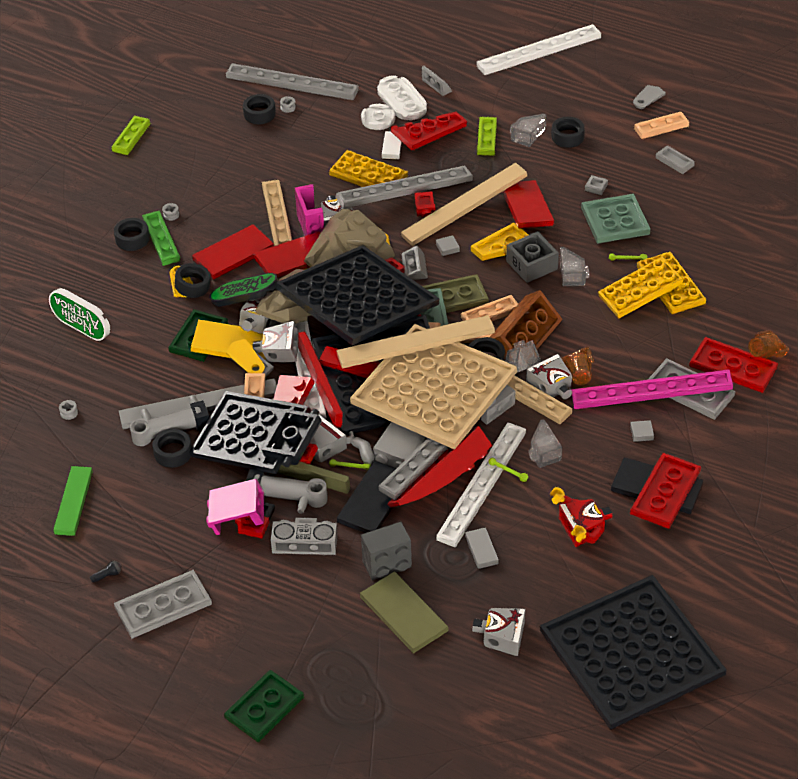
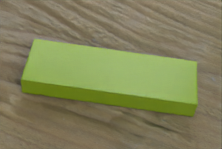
(130, 135)
(487, 136)

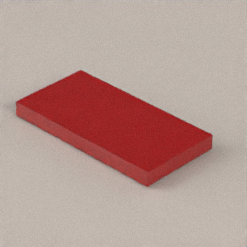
(528, 205)
(232, 251)
(286, 256)
(743, 367)
(665, 490)

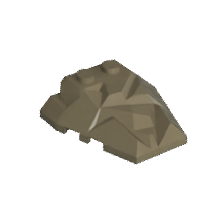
(345, 232)
(281, 308)

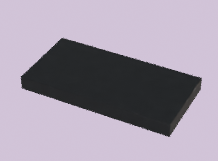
(633, 476)
(367, 505)

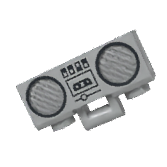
(304, 537)

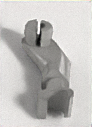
(364, 448)

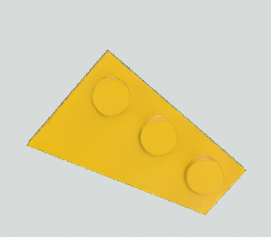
(496, 243)

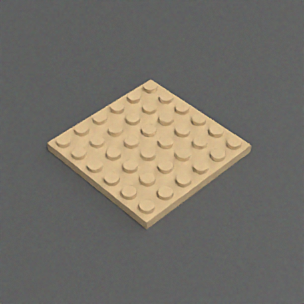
(435, 390)

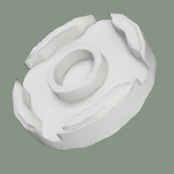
(378, 117)

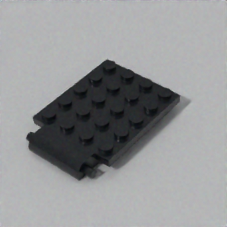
(256, 432)

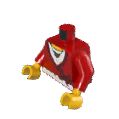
(580, 517)

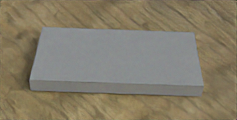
(708, 403)
(162, 603)

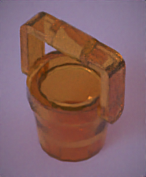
(767, 345)
(579, 365)

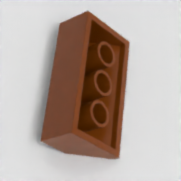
(530, 320)

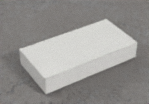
(391, 146)

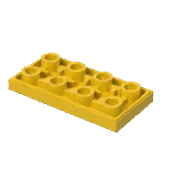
(364, 170)
(640, 287)
(683, 296)

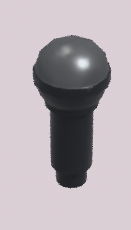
(112, 568)

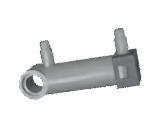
(146, 429)
(311, 492)

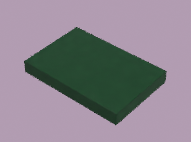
(182, 342)
(264, 705)

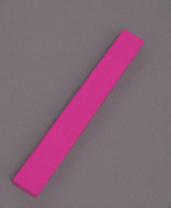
(652, 389)

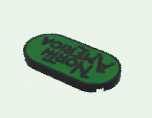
(243, 289)

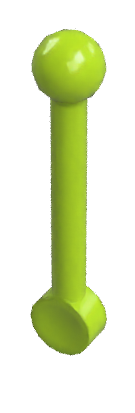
(612, 257)
(333, 463)
(523, 477)

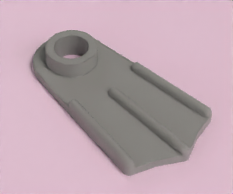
(647, 96)

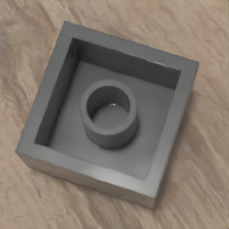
(532, 257)
(386, 550)

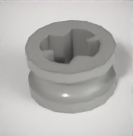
(287, 104)
(170, 211)
(71, 414)

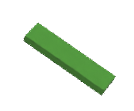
(161, 238)
(73, 501)

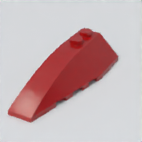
(447, 467)

